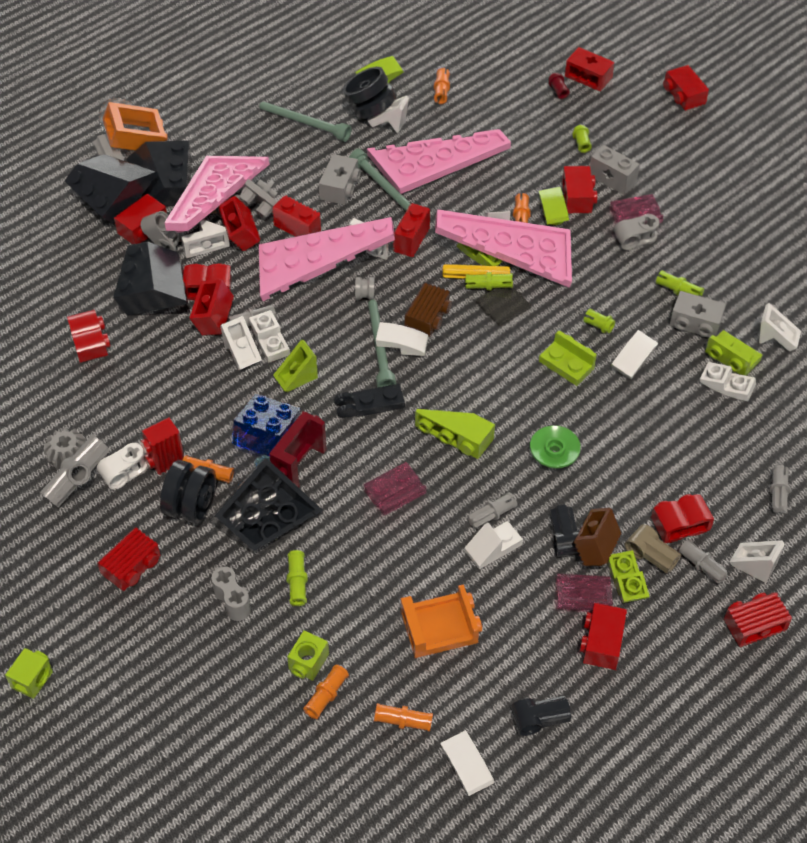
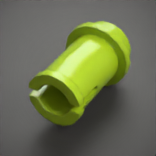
(581, 134)
(600, 321)

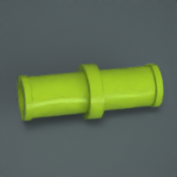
(489, 281)
(678, 284)
(297, 578)

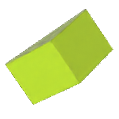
(297, 368)

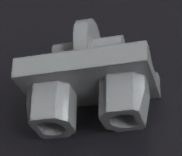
(252, 191)

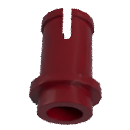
(556, 82)

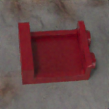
(304, 434)

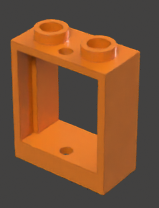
(132, 139)

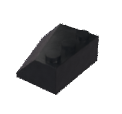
(172, 163)
(109, 184)
(150, 279)
(263, 507)

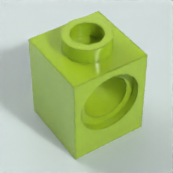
(308, 646)
(29, 672)

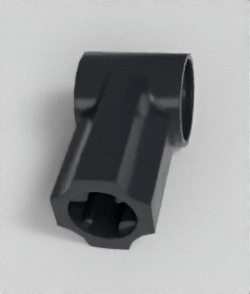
(564, 531)
(533, 716)

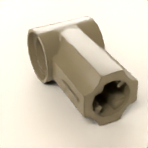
(647, 545)

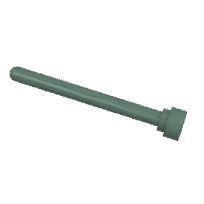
(341, 131)
(370, 170)
(385, 376)

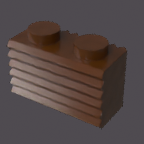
(428, 309)
(598, 537)

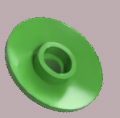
(556, 439)

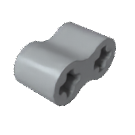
(234, 596)

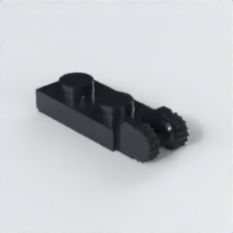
(369, 401)

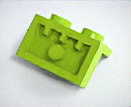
(733, 353)
(568, 358)

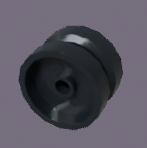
(369, 92)
(188, 491)

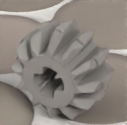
(62, 446)

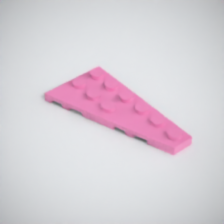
(433, 158)
(211, 186)
(525, 245)
(313, 254)

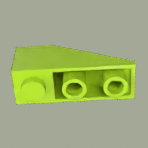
(460, 429)

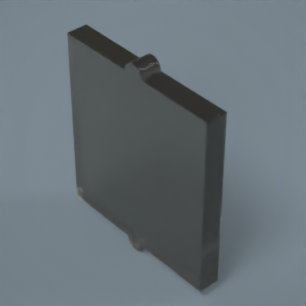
(503, 304)

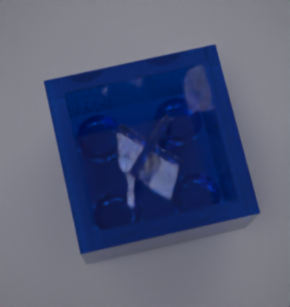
(263, 424)

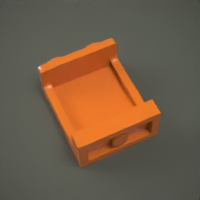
(441, 623)

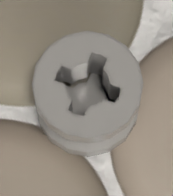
(364, 288)

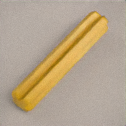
(460, 271)

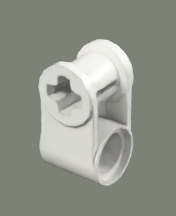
(122, 467)

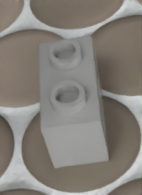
(614, 169)
(339, 179)
(697, 314)

